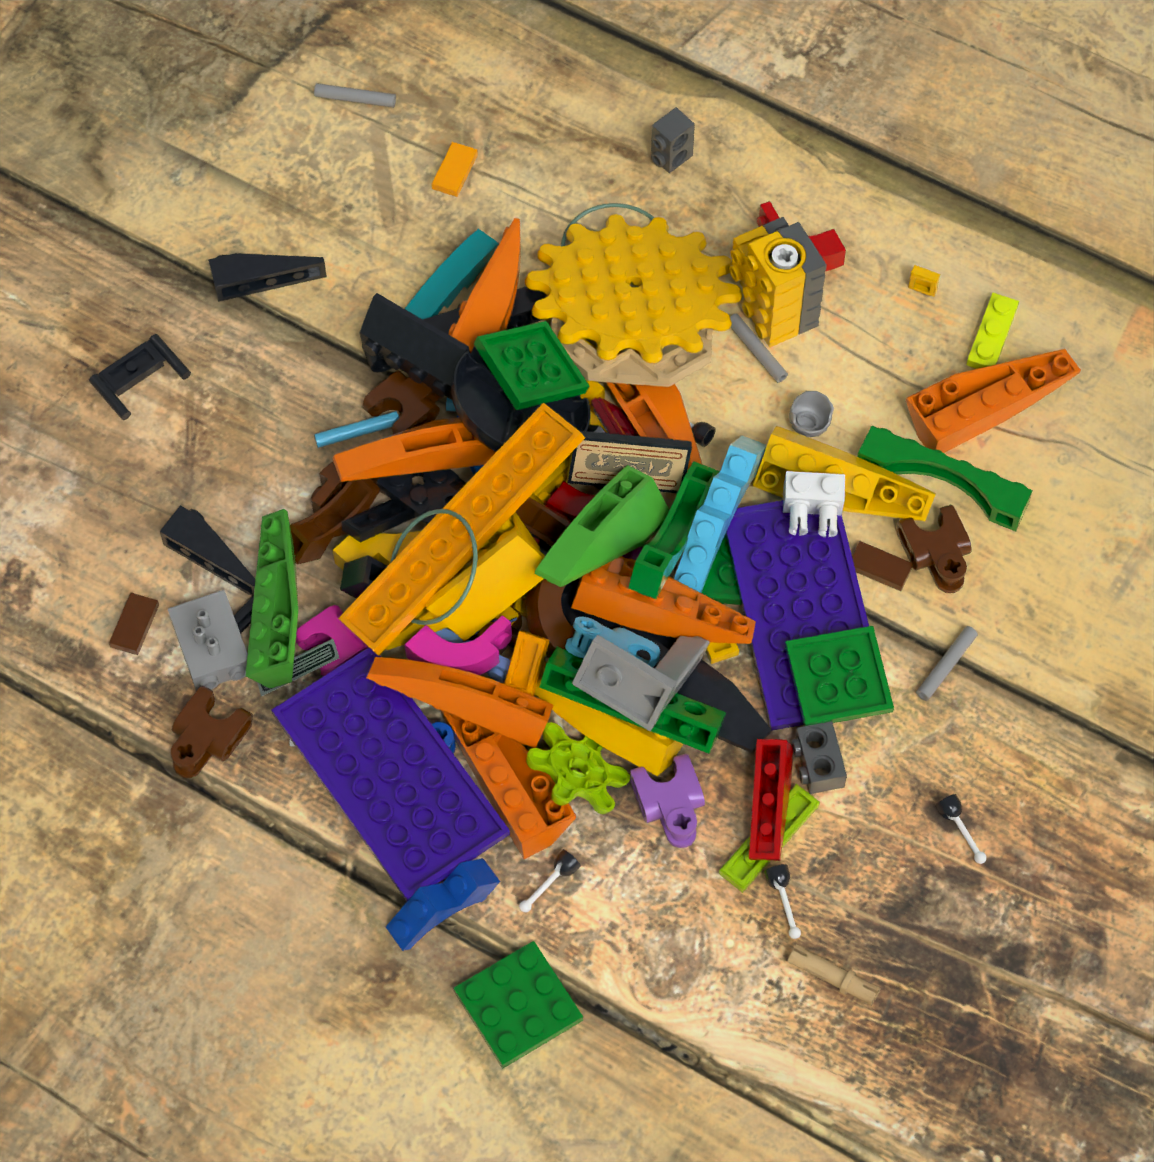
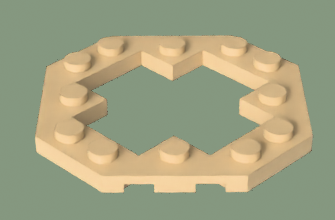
(631, 368)

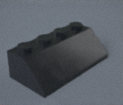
(411, 345)

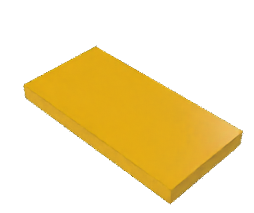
(499, 581)

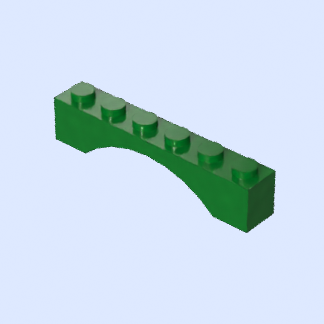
(999, 499)
(665, 549)

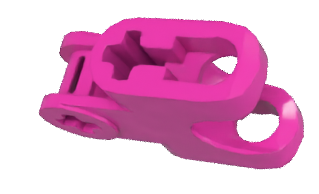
(327, 627)

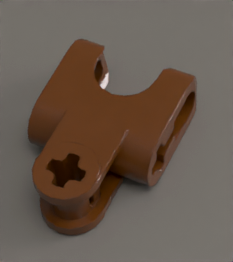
(405, 396)
(939, 549)
(205, 736)

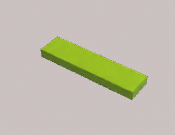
(741, 870)

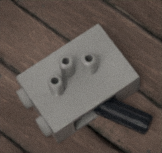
(212, 638)

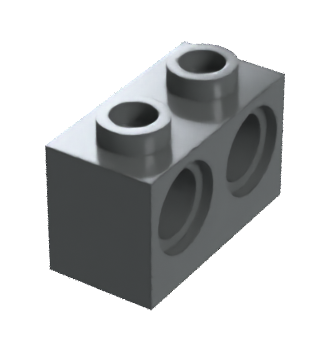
(672, 140)
(824, 757)

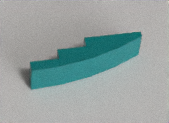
(452, 275)

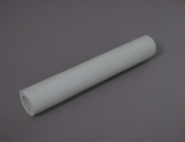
(355, 95)
(758, 348)
(946, 663)

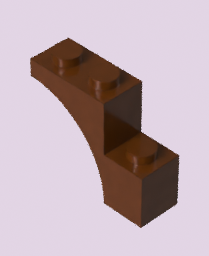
(543, 520)
(315, 532)

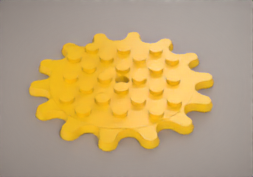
(594, 296)

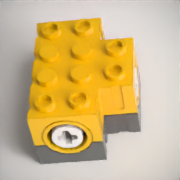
(779, 279)

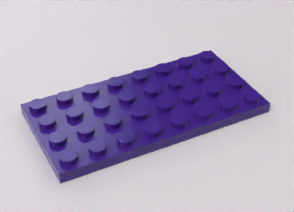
(792, 592)
(390, 775)

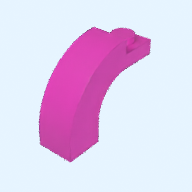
(473, 656)

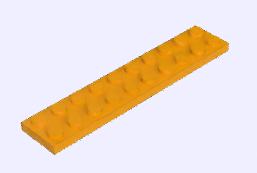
(445, 542)

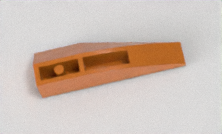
(494, 293)
(656, 412)
(512, 787)

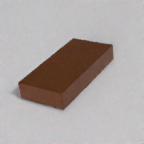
(881, 566)
(134, 623)

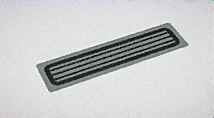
(309, 662)

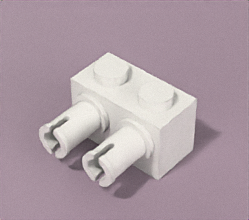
(813, 494)

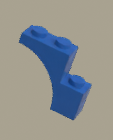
(434, 903)

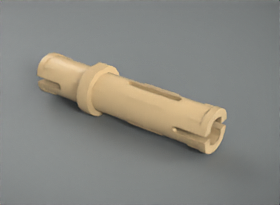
(828, 972)

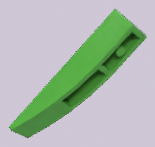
(609, 526)
(274, 605)

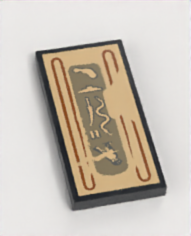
(606, 454)

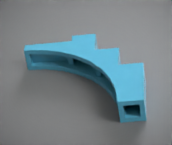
(718, 510)

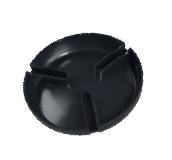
(489, 412)

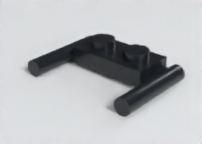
(133, 369)

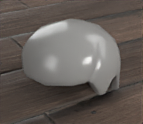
(811, 413)

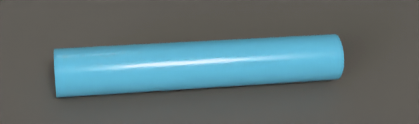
(356, 429)

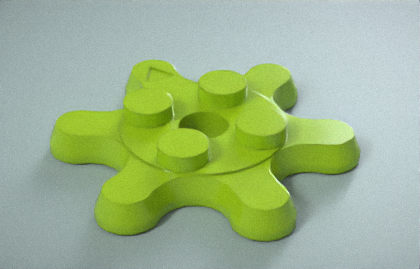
(581, 755)

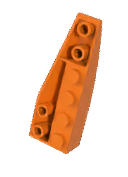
(985, 397)
(424, 448)
(673, 614)
(467, 696)

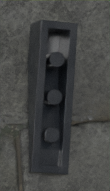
(254, 273)
(195, 540)

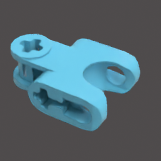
(619, 636)

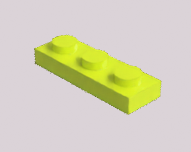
(992, 331)

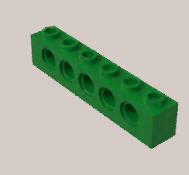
(681, 720)

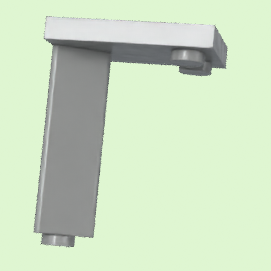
(633, 685)

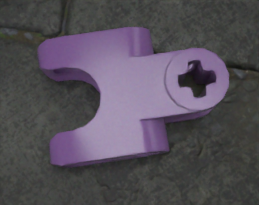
(671, 800)

